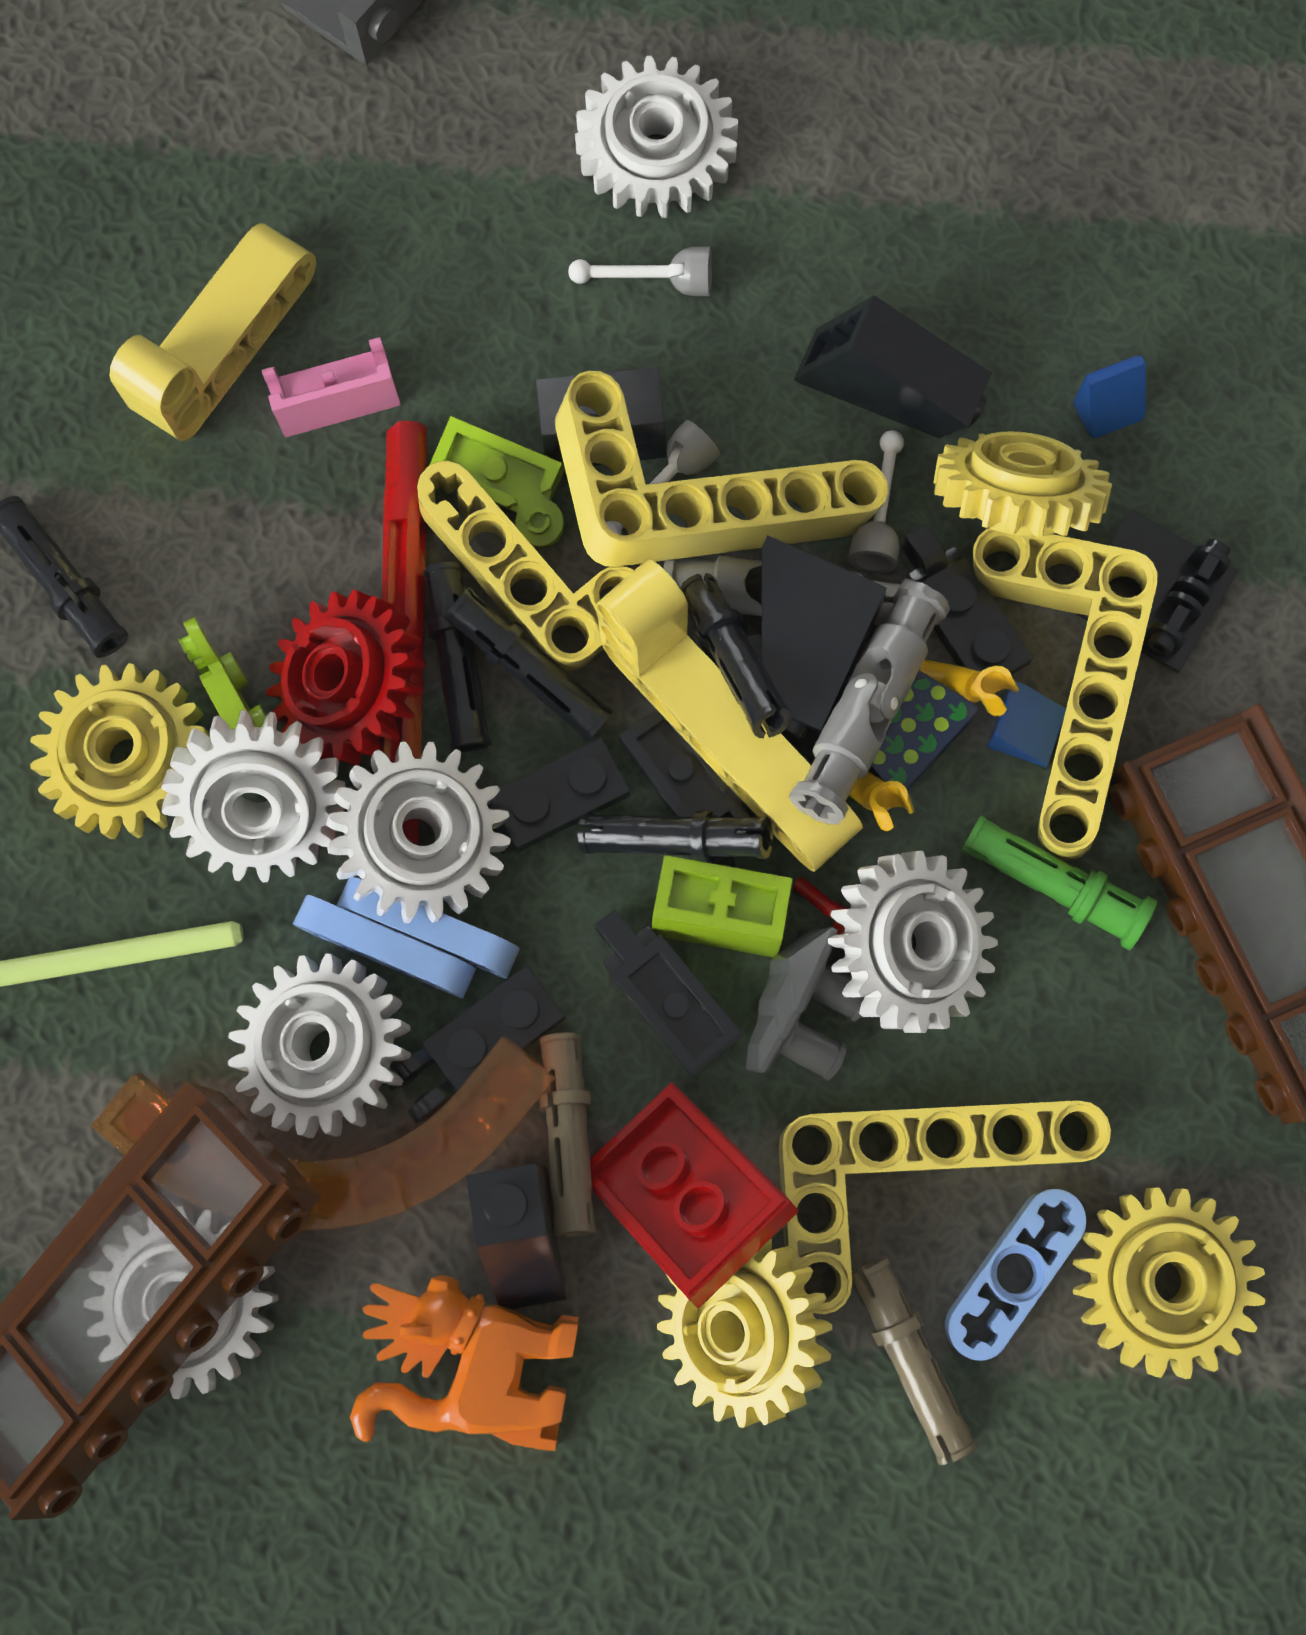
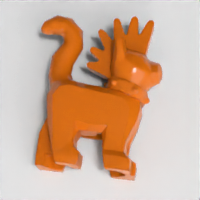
(487, 1384)

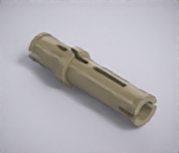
(568, 1145)
(917, 1369)

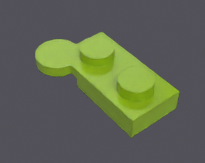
(510, 476)
(220, 676)

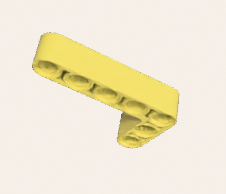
(699, 501)
(648, 641)
(1094, 673)
(910, 1152)

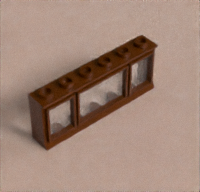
(1229, 845)
(136, 1291)

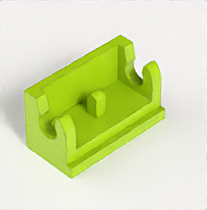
(721, 906)

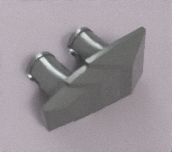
(793, 979)

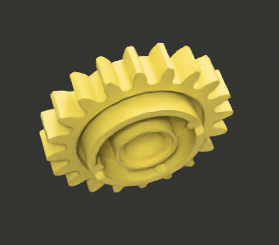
(1022, 484)
(89, 731)
(1210, 1289)
(769, 1365)

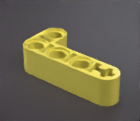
(216, 336)
(513, 563)

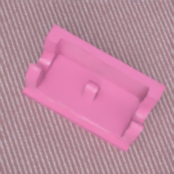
(332, 391)

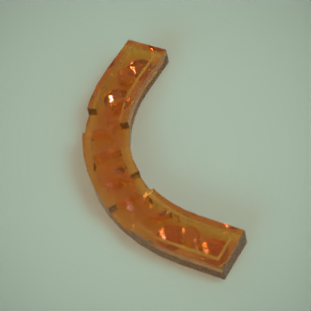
(400, 1173)

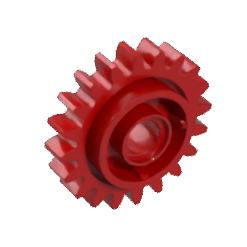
(347, 675)

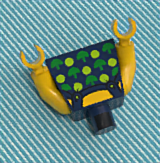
(924, 727)

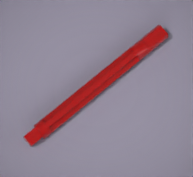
(403, 567)

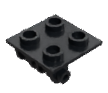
(1187, 588)

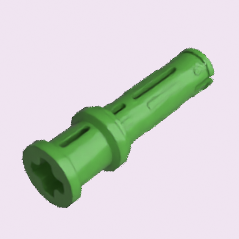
(1085, 894)

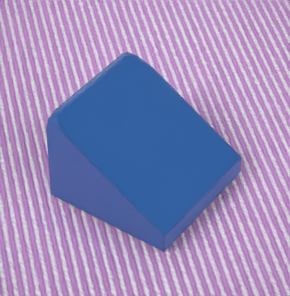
(1113, 397)
(1027, 726)

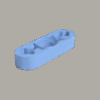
(447, 935)
(384, 946)
(1043, 1272)

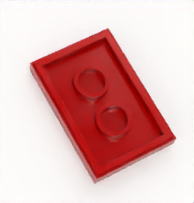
(688, 1194)

